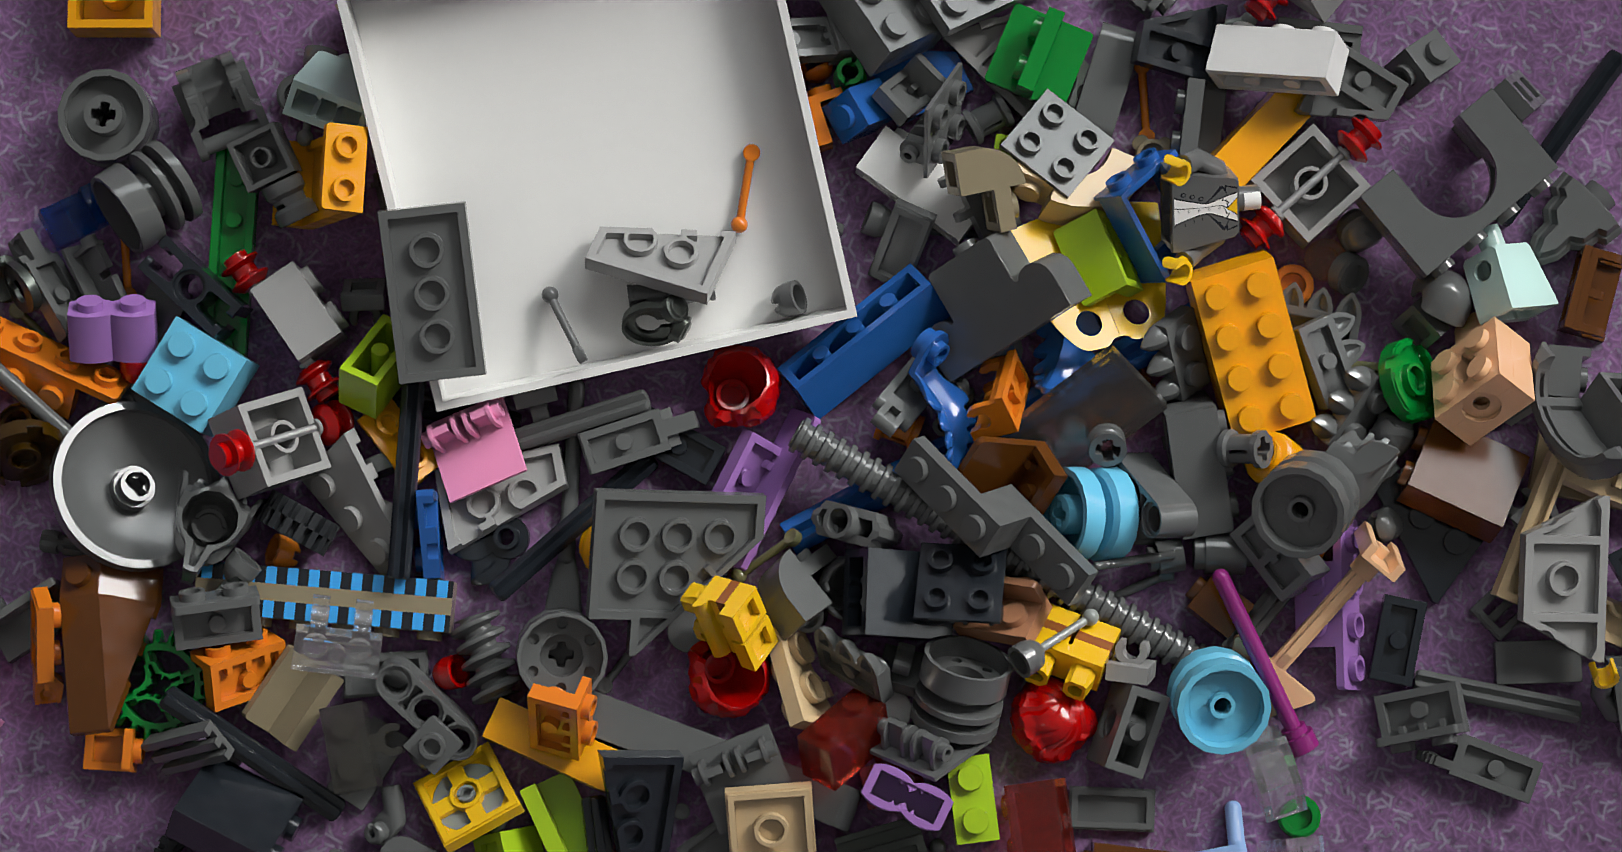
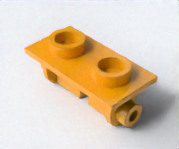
(384, 434)

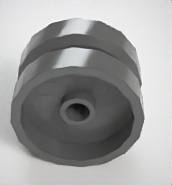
(93, 99)
(1305, 504)

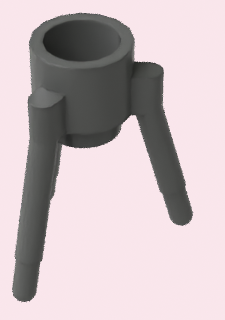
(1163, 556)

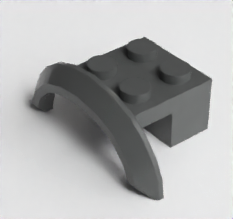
(1582, 430)

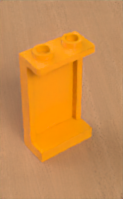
(333, 174)

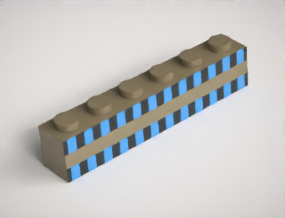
(398, 604)

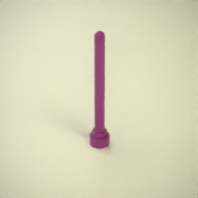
(1299, 736)

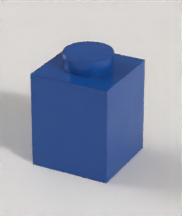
(856, 112)

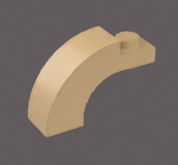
(1057, 208)

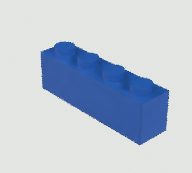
(863, 345)

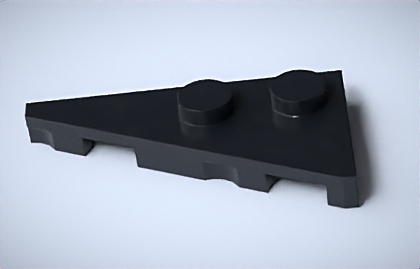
(1431, 545)

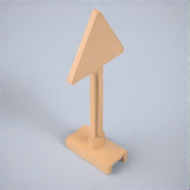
(1372, 559)

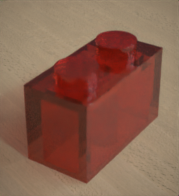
(841, 739)
(1038, 816)

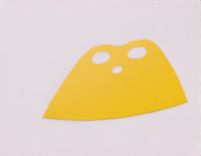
(1038, 240)

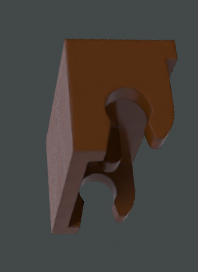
(1590, 293)

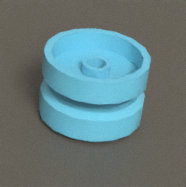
(1096, 511)
(1241, 695)

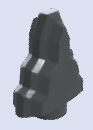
(1574, 218)
(856, 526)

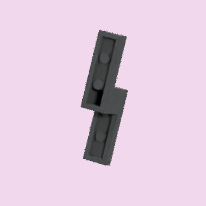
(996, 520)

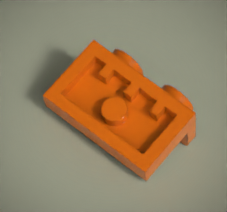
(236, 669)
(562, 720)

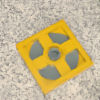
(468, 798)

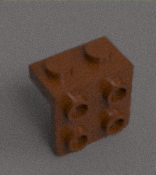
(1019, 462)

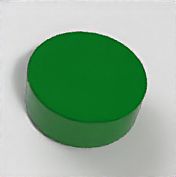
(1301, 823)

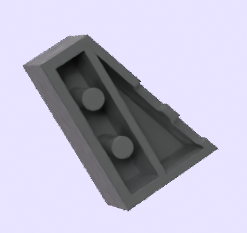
(1191, 448)

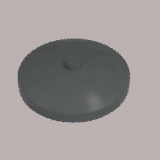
(119, 483)

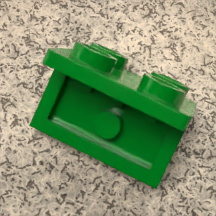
(1038, 54)

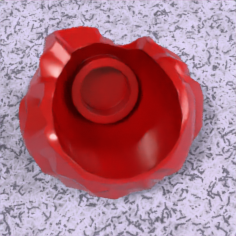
(740, 387)
(723, 685)
(1050, 722)

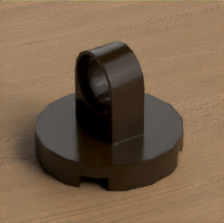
(26, 446)

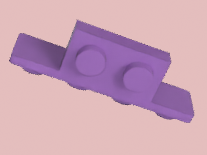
(763, 468)
(1348, 624)

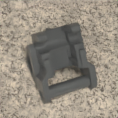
(213, 89)

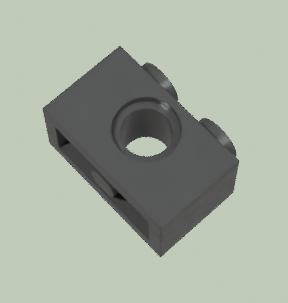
(1128, 728)

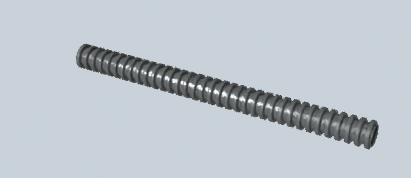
(893, 490)

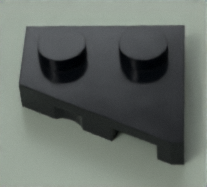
(1178, 42)

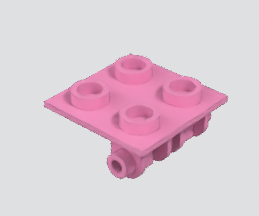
(475, 448)

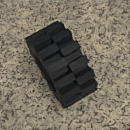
(298, 522)

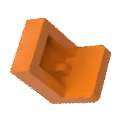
(818, 98)
(114, 751)

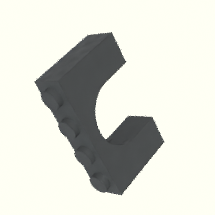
(1514, 168)

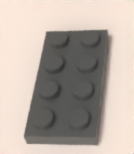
(432, 292)

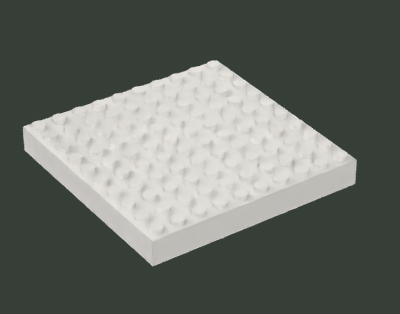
(591, 122)

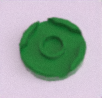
(1407, 380)

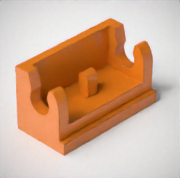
(1003, 397)

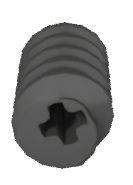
(485, 657)

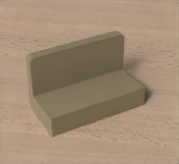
(290, 700)

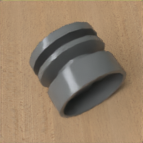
(146, 196)
(577, 633)
(961, 689)

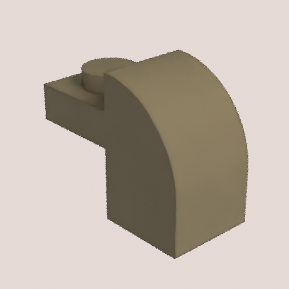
(985, 172)

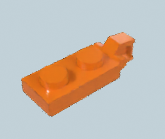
(44, 649)

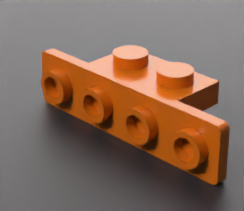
(49, 372)

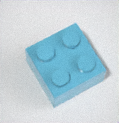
(194, 375)

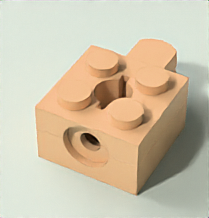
(1485, 367)

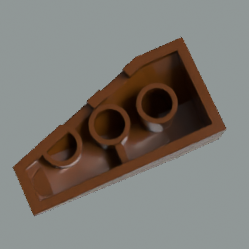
(102, 634)

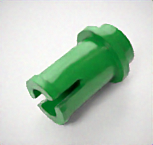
(847, 65)

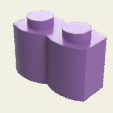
(112, 329)
(896, 792)

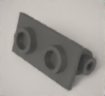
(91, 267)

